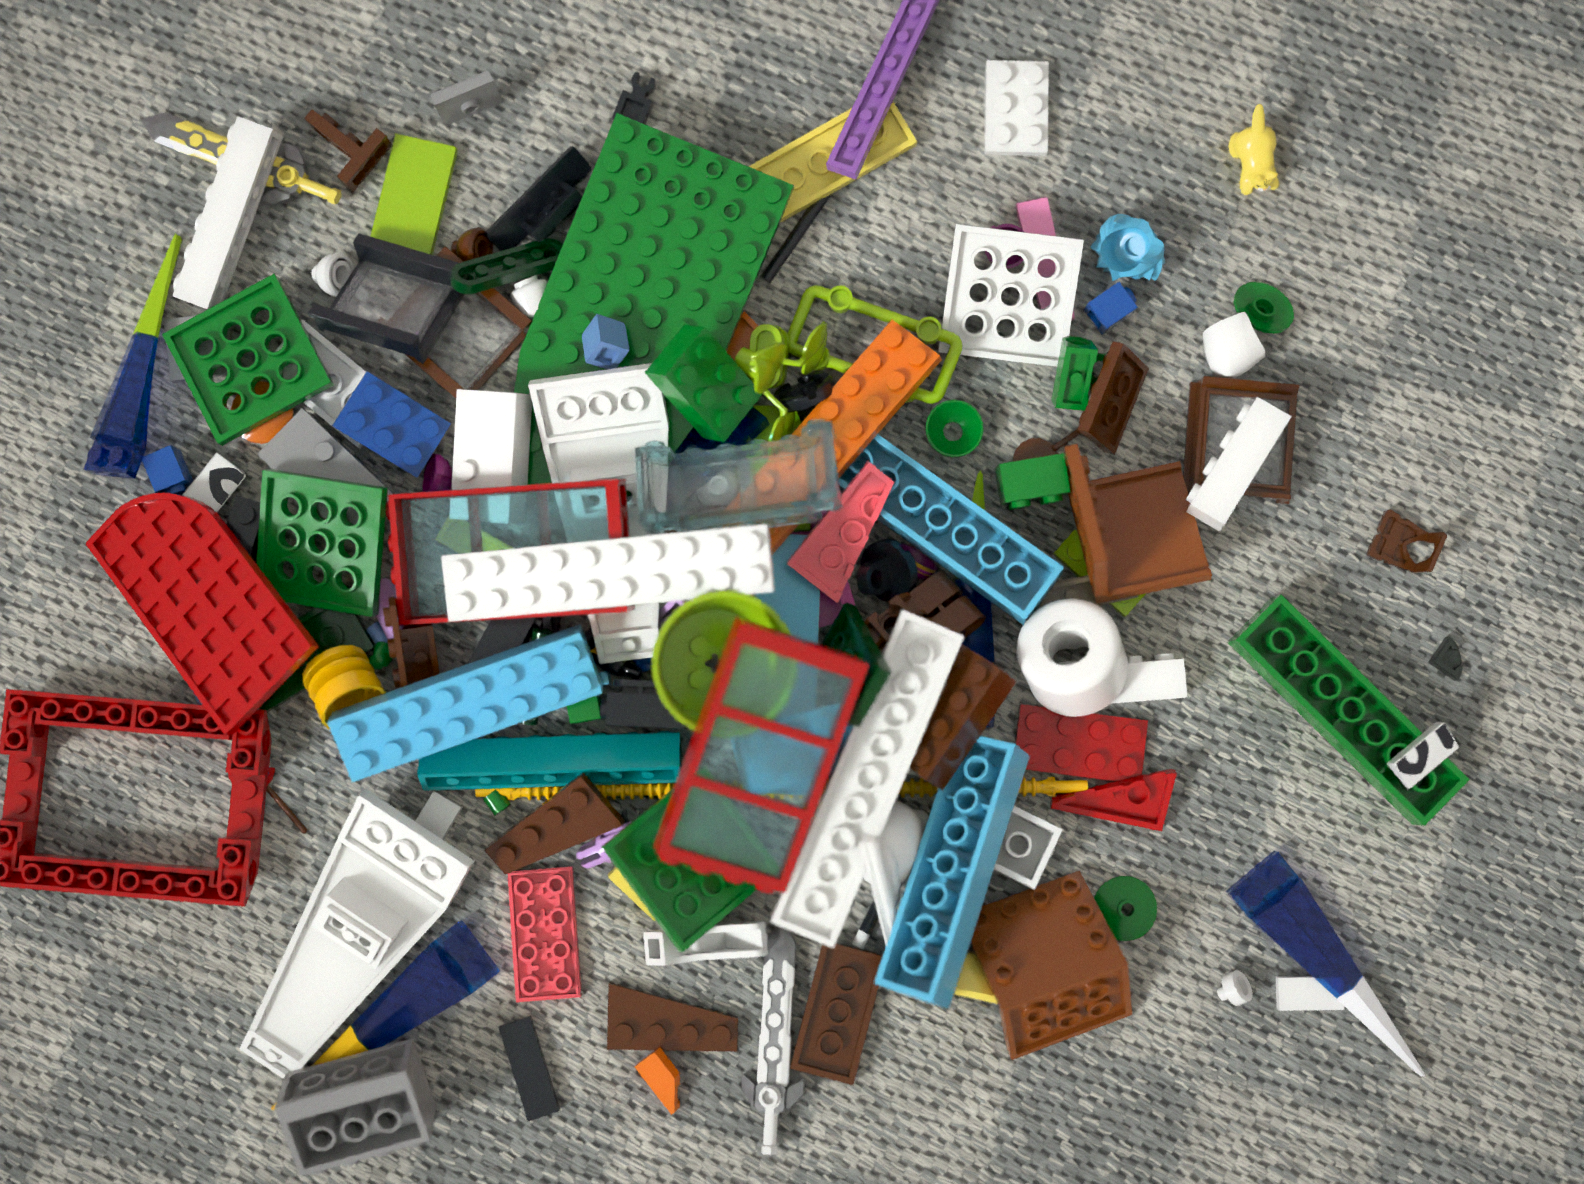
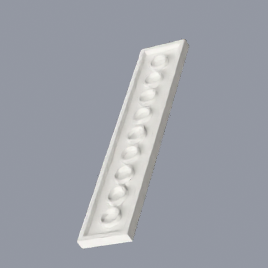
(608, 572)
(867, 780)

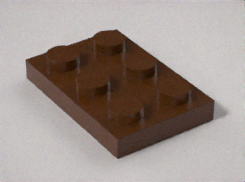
(1113, 398)

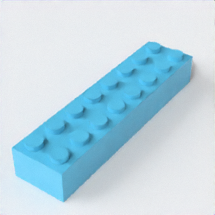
(959, 533)
(465, 703)
(952, 874)

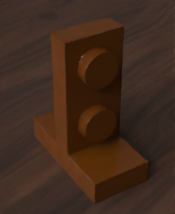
(362, 156)

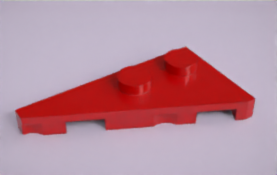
(1131, 801)

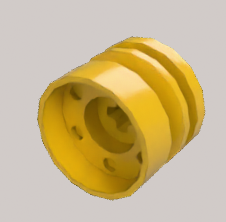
(340, 679)

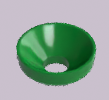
(954, 412)

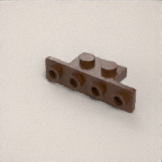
(413, 648)

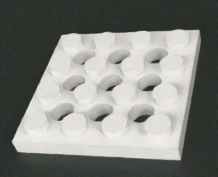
(1001, 245)

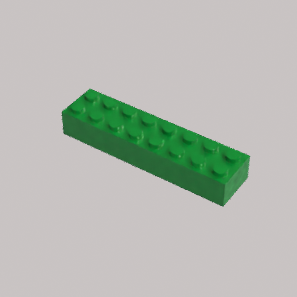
(1342, 706)

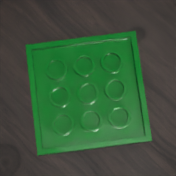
(676, 896)

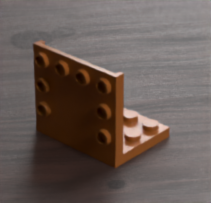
(1135, 529)
(1051, 964)

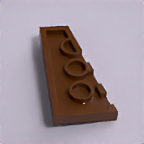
(560, 822)
(651, 1022)

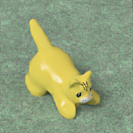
(1256, 149)

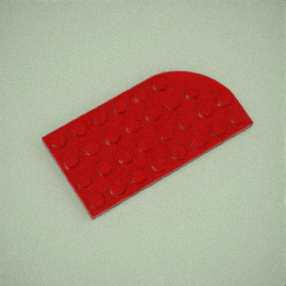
(203, 602)

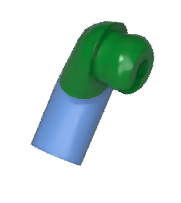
(381, 655)

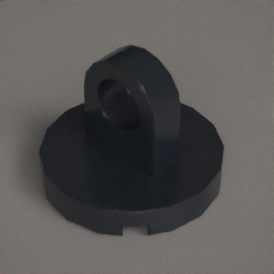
(806, 393)
(886, 570)

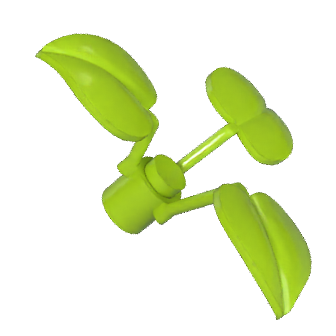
(763, 366)

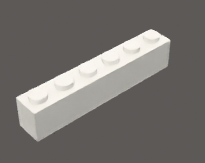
(227, 213)

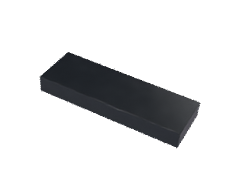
(529, 1068)

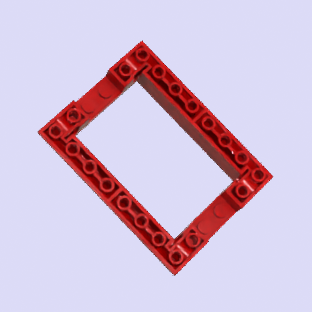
(25, 741)

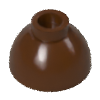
(472, 244)

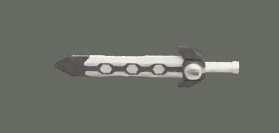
(772, 1090)

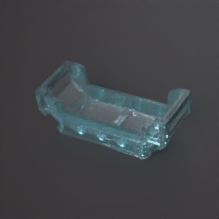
(741, 484)

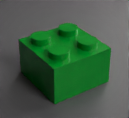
(1032, 480)

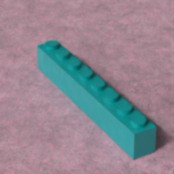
(554, 761)

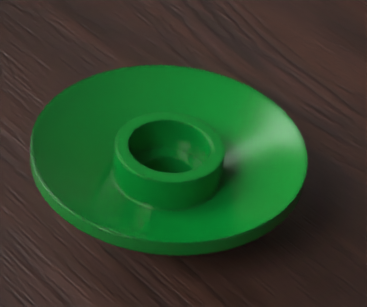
(1265, 307)
(1124, 890)

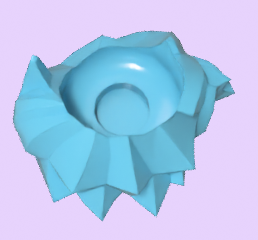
(1129, 248)

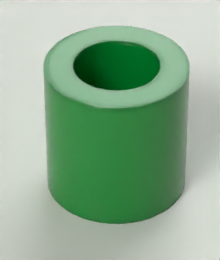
(496, 802)

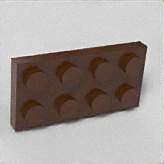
(837, 1013)

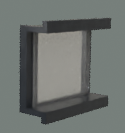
(393, 299)

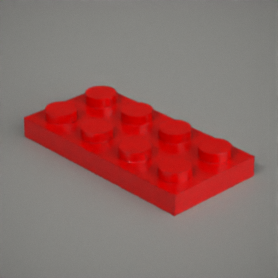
(1081, 745)

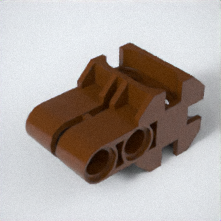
(934, 600)

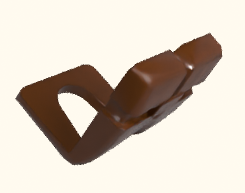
(1393, 539)

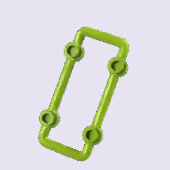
(842, 300)

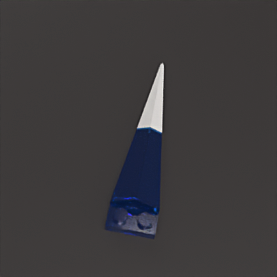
(1289, 915)

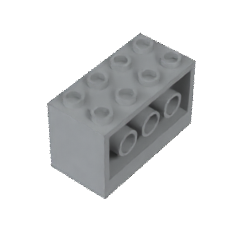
(356, 1108)

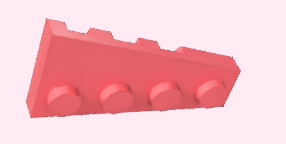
(838, 538)

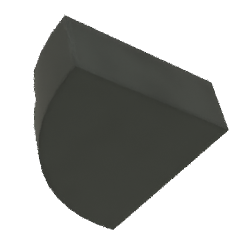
(1448, 659)

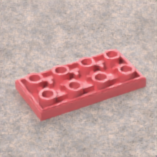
(544, 934)

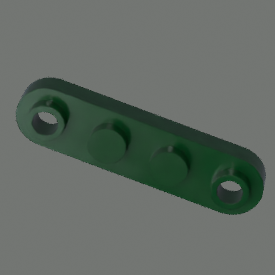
(505, 266)

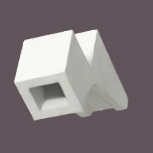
(722, 941)

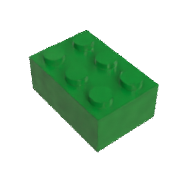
(703, 382)

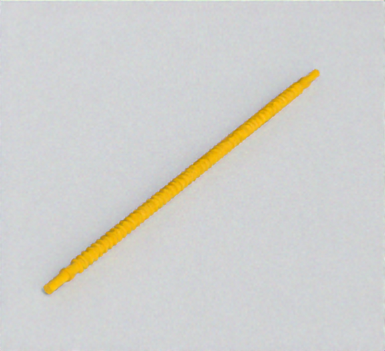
(1049, 787)

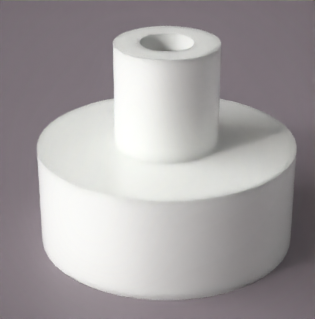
(1235, 988)

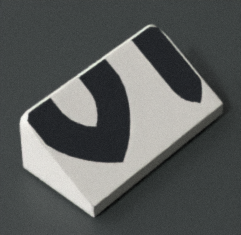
(215, 482)
(1423, 754)

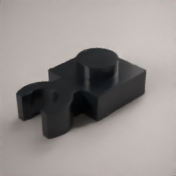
(635, 104)

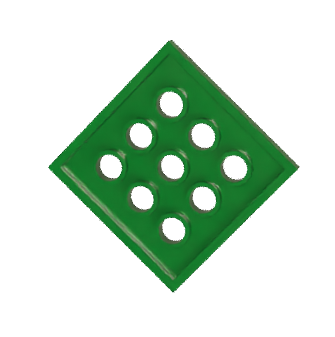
(282, 393)
(366, 534)

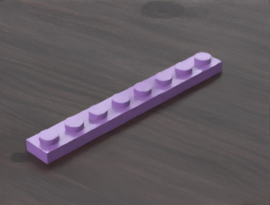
(880, 87)

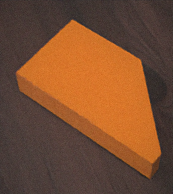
(661, 1077)

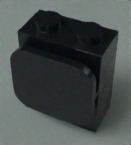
(637, 706)

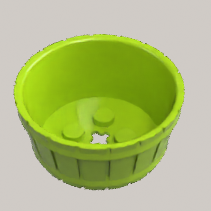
(691, 638)

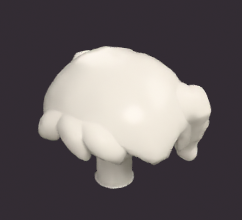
(900, 843)

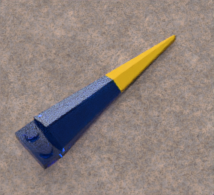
(433, 982)

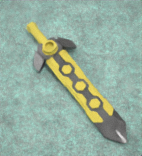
(191, 139)

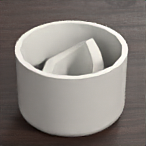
(1076, 687)

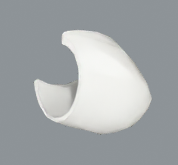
(1232, 346)

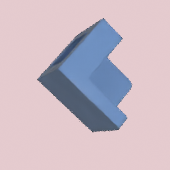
(605, 342)

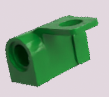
(1075, 373)

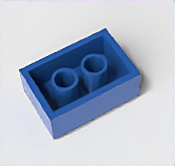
(391, 424)

